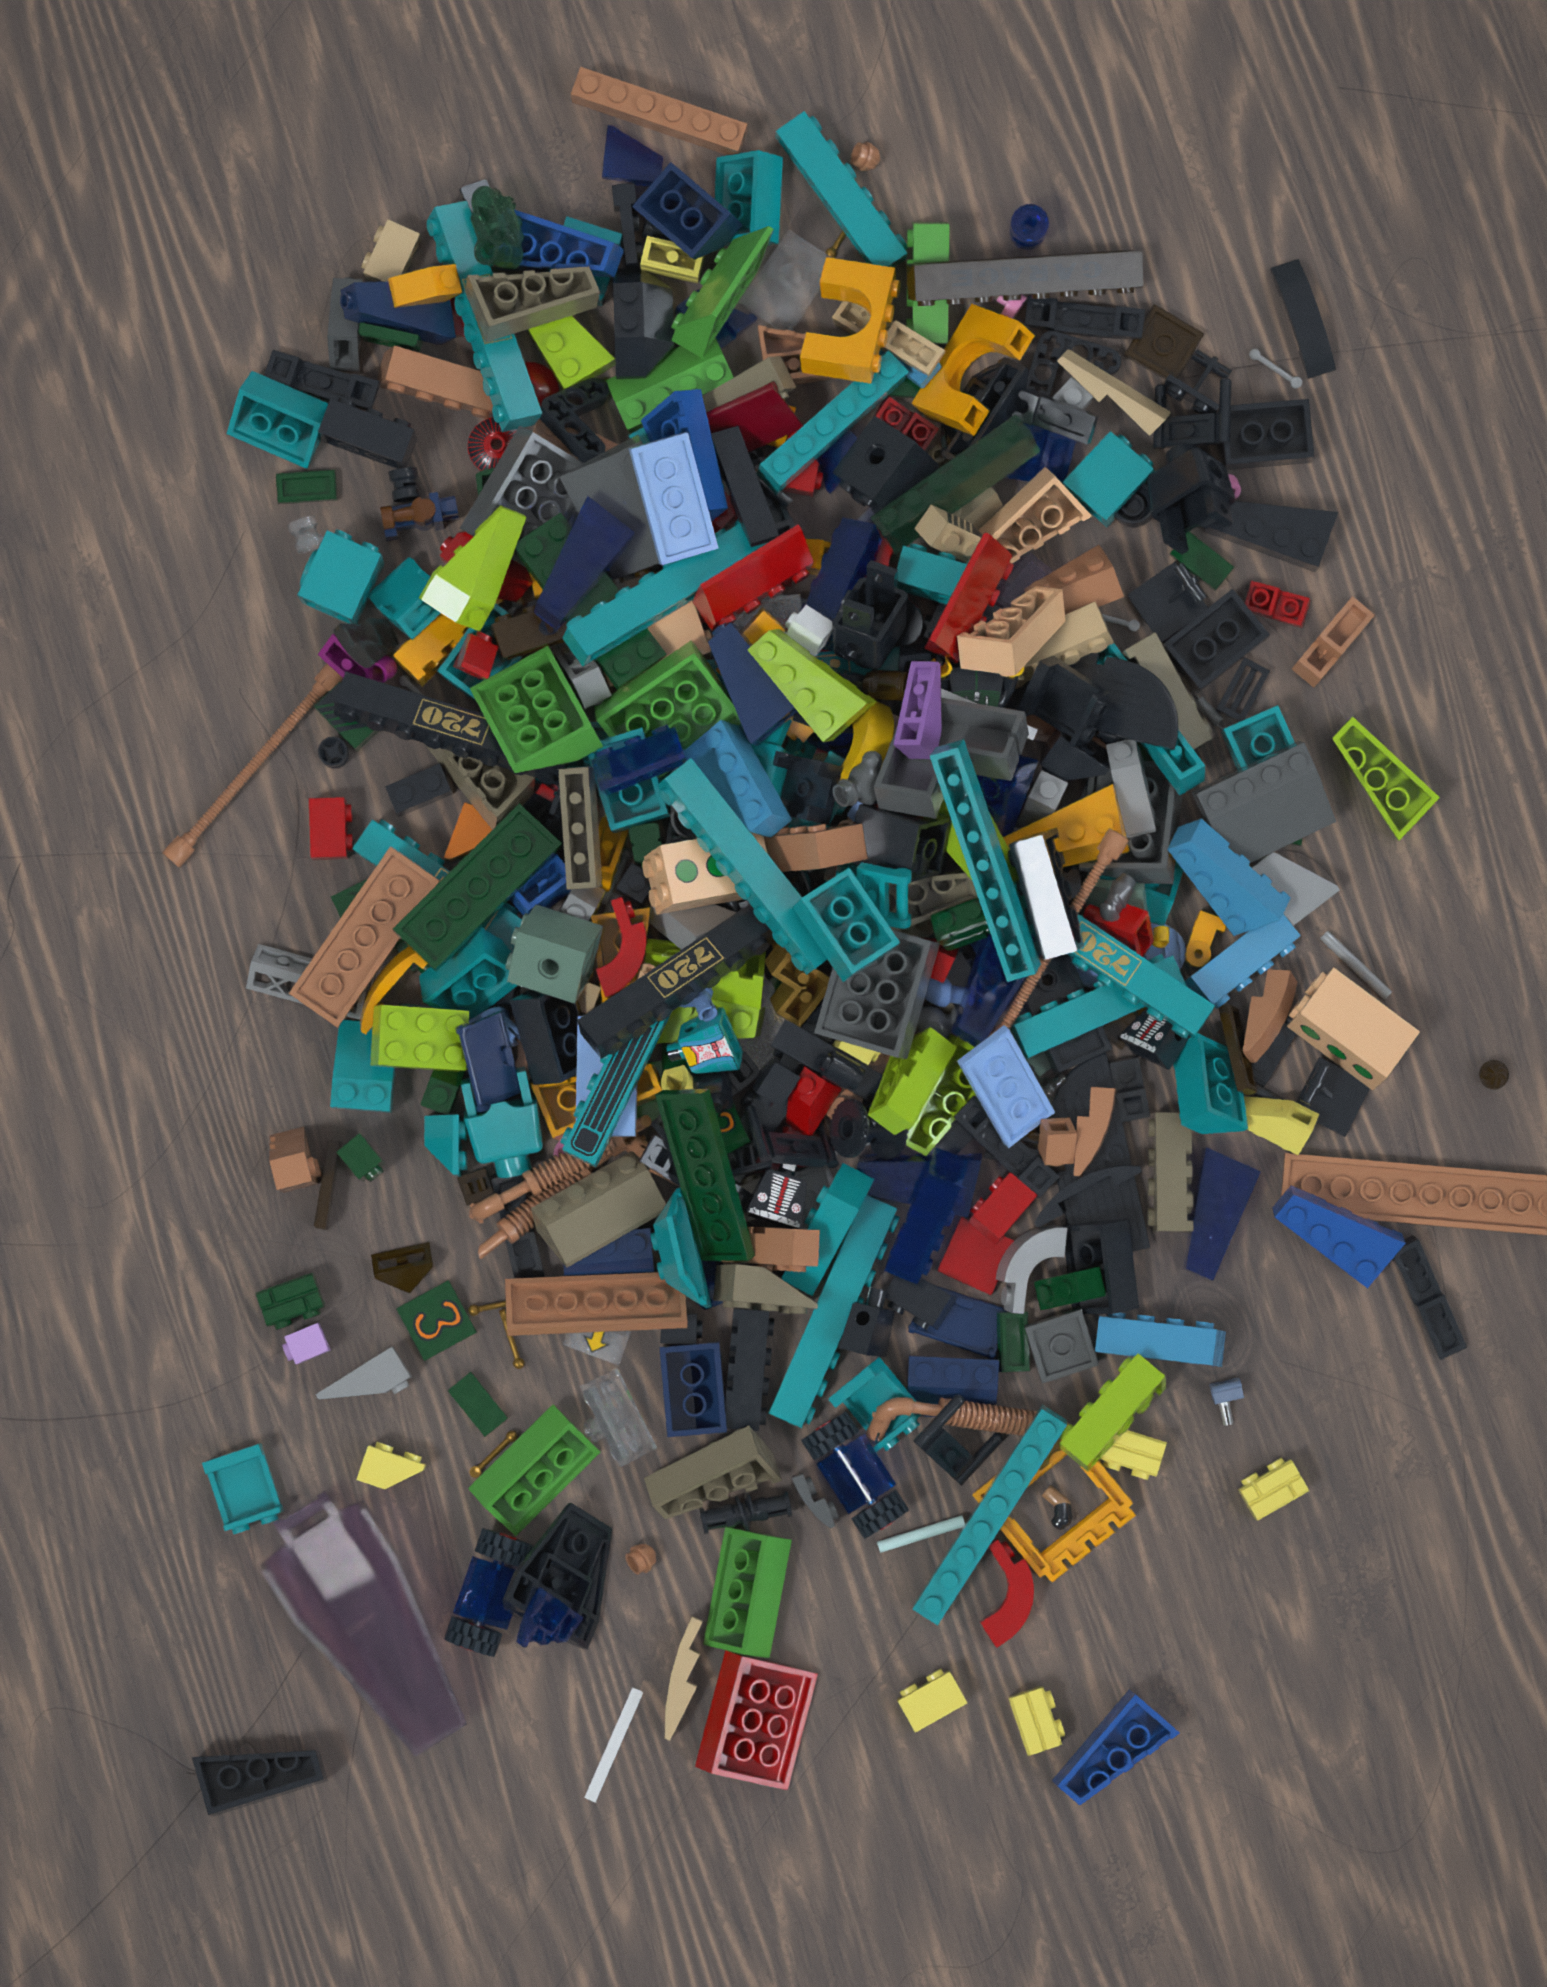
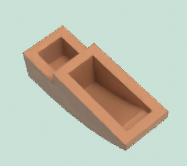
(1333, 642)
(1268, 1013)
(1093, 1129)

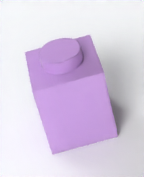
(306, 1344)

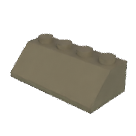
(598, 1209)

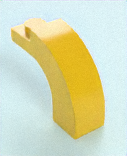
(871, 732)

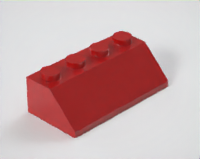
(754, 578)

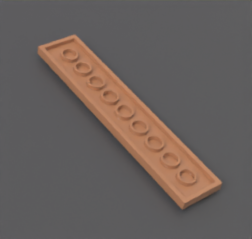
(1424, 1193)

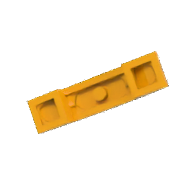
(384, 982)

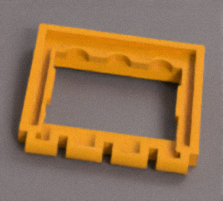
(1073, 1543)

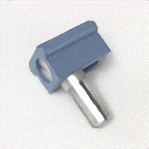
(1223, 1393)

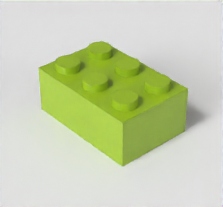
(417, 1038)

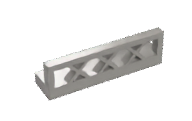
(284, 967)

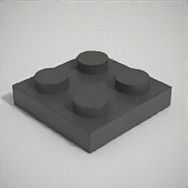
(1061, 1345)

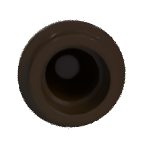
(1493, 1074)

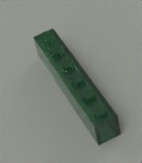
(957, 481)

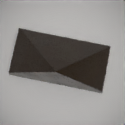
(403, 1266)

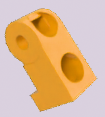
(1201, 937)

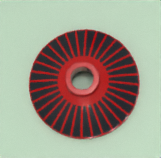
(480, 441)

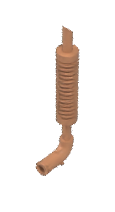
(545, 1176)
(523, 1220)
(969, 1415)

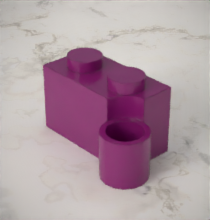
(342, 662)

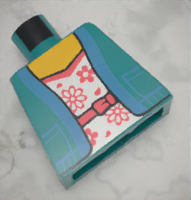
(707, 1045)

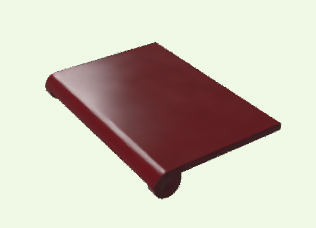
(759, 414)

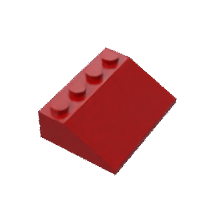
(971, 596)
(756, 1720)

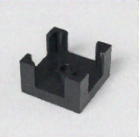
(808, 787)

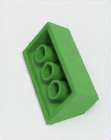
(675, 372)
(534, 1470)
(747, 1592)

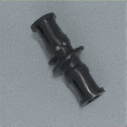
(745, 1512)

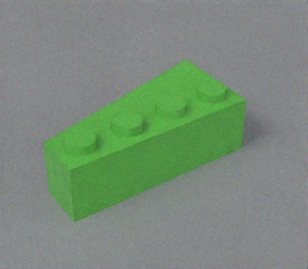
(929, 244)

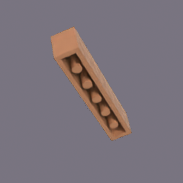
(658, 112)

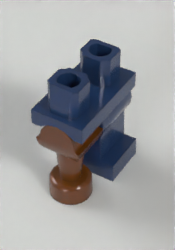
(419, 514)

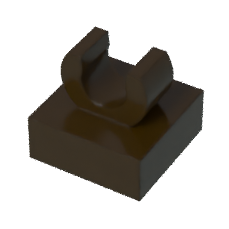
(475, 1186)

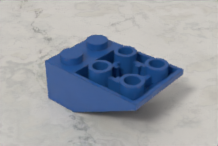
(543, 888)

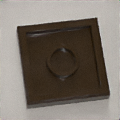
(1165, 344)

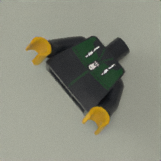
(978, 686)

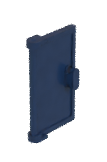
(489, 1075)
(967, 1325)

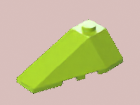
(473, 577)

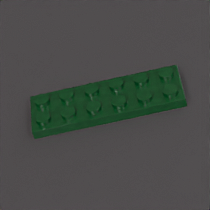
(539, 554)
(477, 887)
(705, 1175)

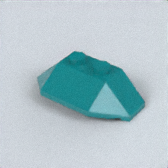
(679, 1252)

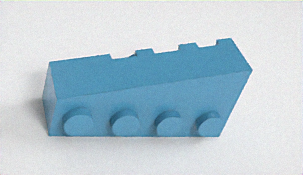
(739, 778)
(1225, 879)
(1242, 959)
(1160, 1340)

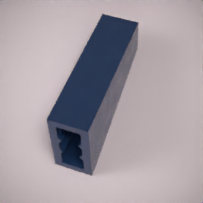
(374, 305)
(753, 693)

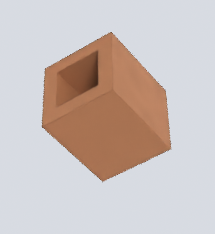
(1057, 1141)

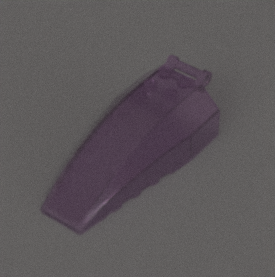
(360, 1611)

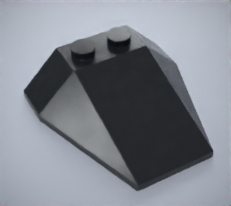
(570, 1566)

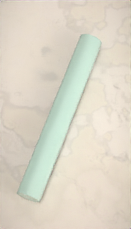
(921, 1534)

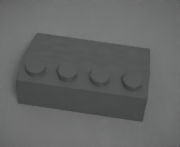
(526, 483)
(614, 486)
(1267, 803)
(1148, 854)
(882, 1001)

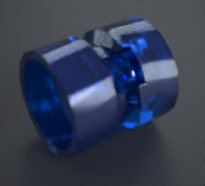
(1028, 227)

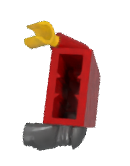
(1126, 922)

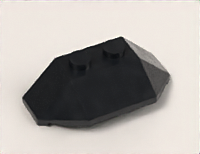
(641, 322)
(998, 391)

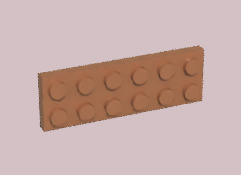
(362, 937)
(592, 1304)

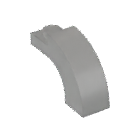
(1023, 1257)

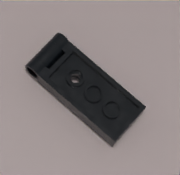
(1064, 981)

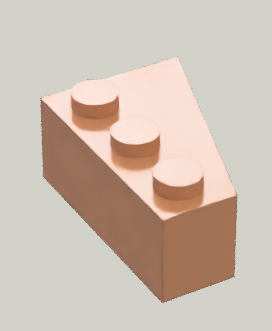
(784, 1248)

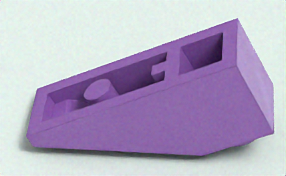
(920, 713)

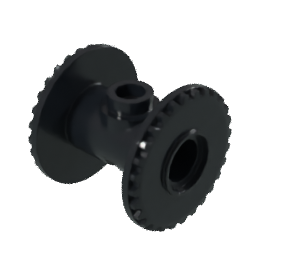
(853, 1128)

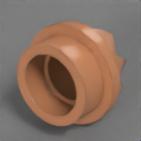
(865, 156)
(641, 1558)

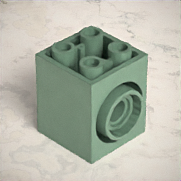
(553, 953)

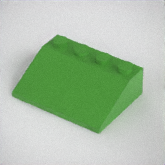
(720, 291)
(674, 693)
(536, 714)

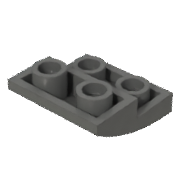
(820, 1508)

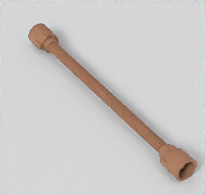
(181, 847)
(1110, 848)

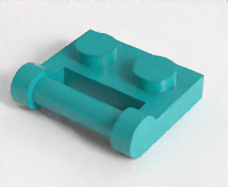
(876, 884)

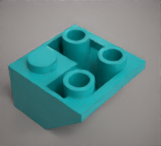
(444, 1140)

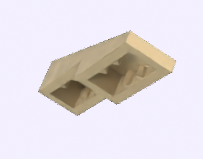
(901, 340)
(1100, 383)

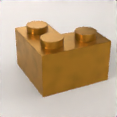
(798, 992)

